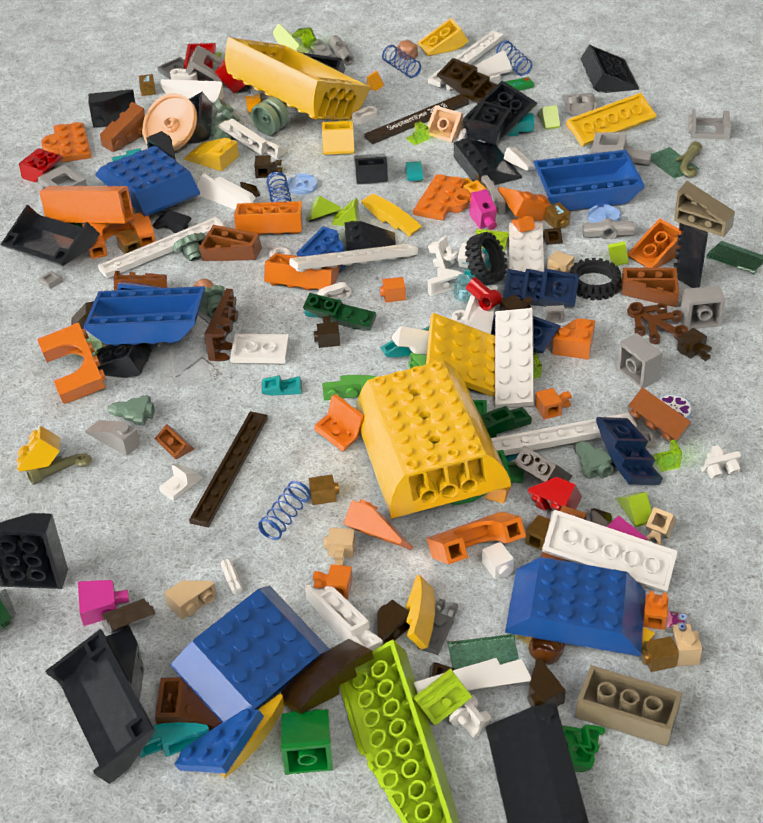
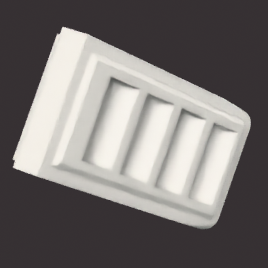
(517, 158)

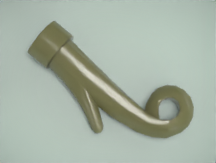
(693, 150)
(57, 465)

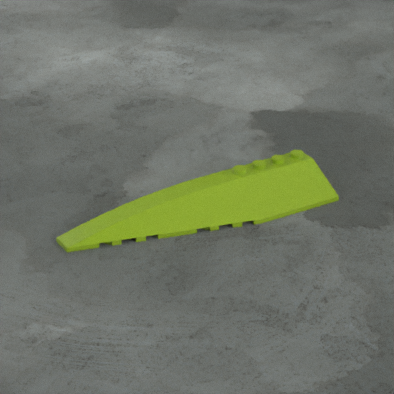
(398, 737)

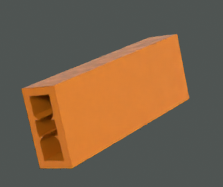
(87, 204)

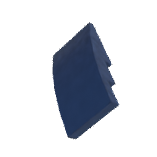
(544, 287)
(543, 333)
(628, 451)

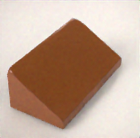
(173, 442)

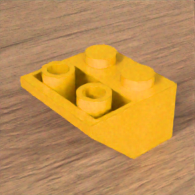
(338, 137)
(39, 450)

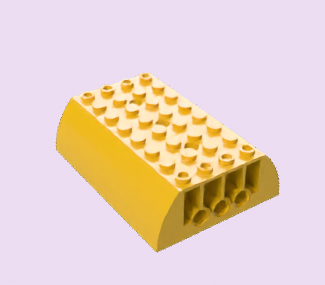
(295, 79)
(400, 444)

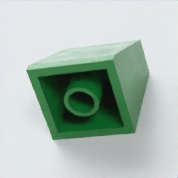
(306, 742)

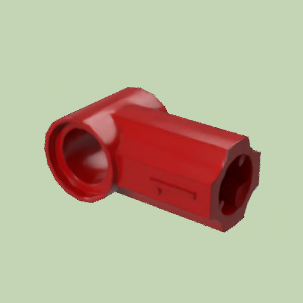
(486, 297)

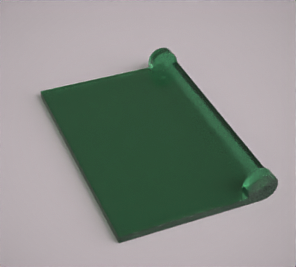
(666, 160)
(736, 256)
(477, 650)

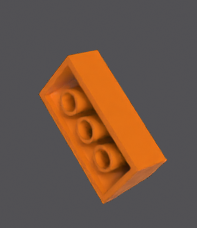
(269, 217)
(280, 271)

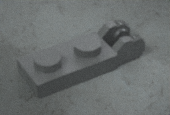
(441, 627)

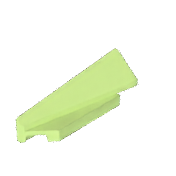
(285, 38)

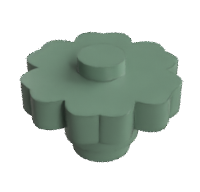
(224, 111)
(190, 245)
(211, 299)

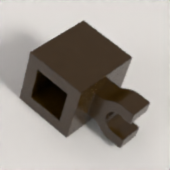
(264, 166)
(513, 303)
(327, 333)
(694, 343)

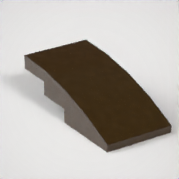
(466, 80)
(127, 616)
(323, 676)

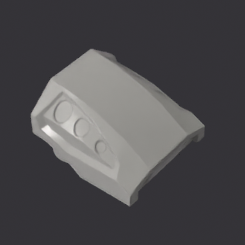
(579, 103)

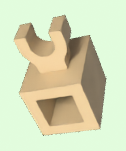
(560, 262)
(660, 524)
(340, 544)
(687, 645)

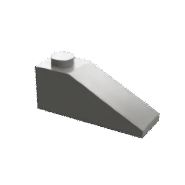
(116, 435)

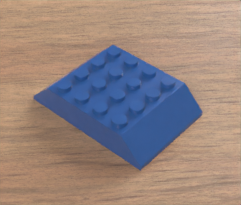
(590, 179)
(152, 180)
(144, 315)
(577, 605)
(248, 655)

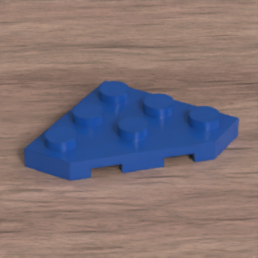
(323, 242)
(221, 746)

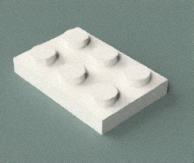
(260, 348)

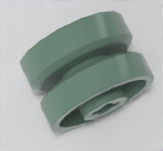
(270, 116)

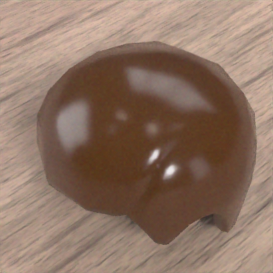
(547, 650)

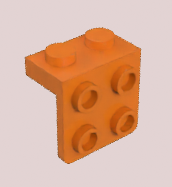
(341, 423)

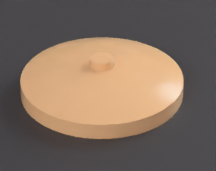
(172, 115)

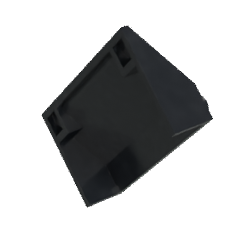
(49, 237)
(103, 705)
(535, 768)

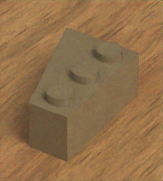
(702, 211)

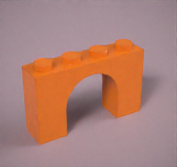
(139, 225)
(84, 380)
(452, 544)

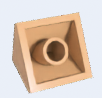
(445, 124)

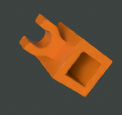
(550, 403)
(338, 577)
(655, 611)

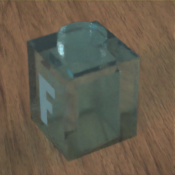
(460, 291)

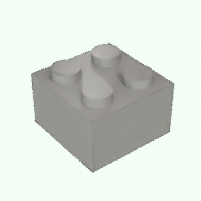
(702, 307)
(639, 360)

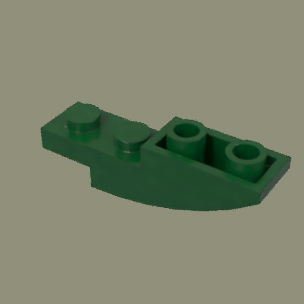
(343, 314)
(504, 420)

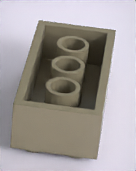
(628, 705)

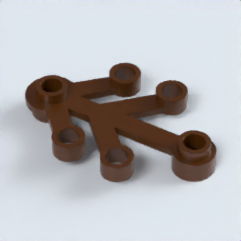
(637, 311)

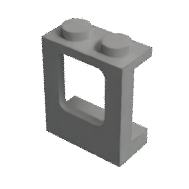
(197, 62)
(722, 126)
(609, 142)
(59, 176)

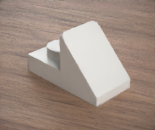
(443, 282)
(182, 480)

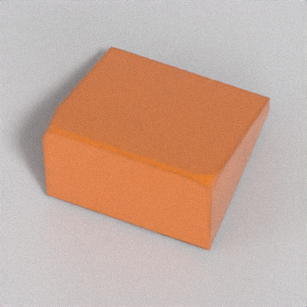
(524, 223)

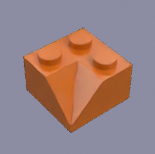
(575, 339)

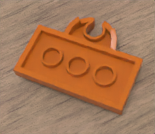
(68, 141)
(442, 196)

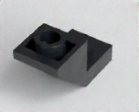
(172, 219)

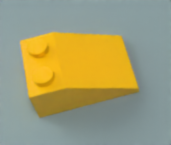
(443, 39)
(214, 154)

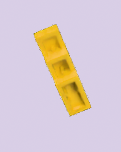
(392, 214)
(421, 612)
(271, 713)

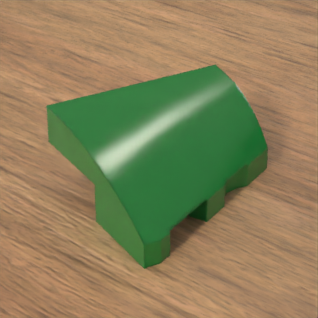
(583, 745)

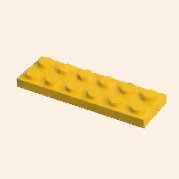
(611, 118)

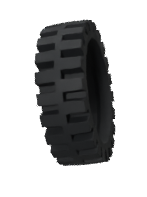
(496, 256)
(597, 266)

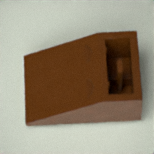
(180, 704)

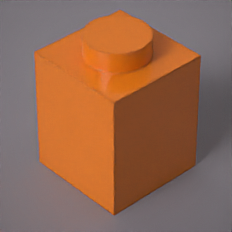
(393, 289)

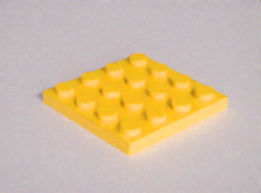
(465, 349)

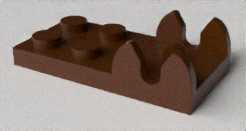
(220, 326)

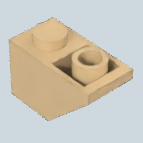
(189, 596)

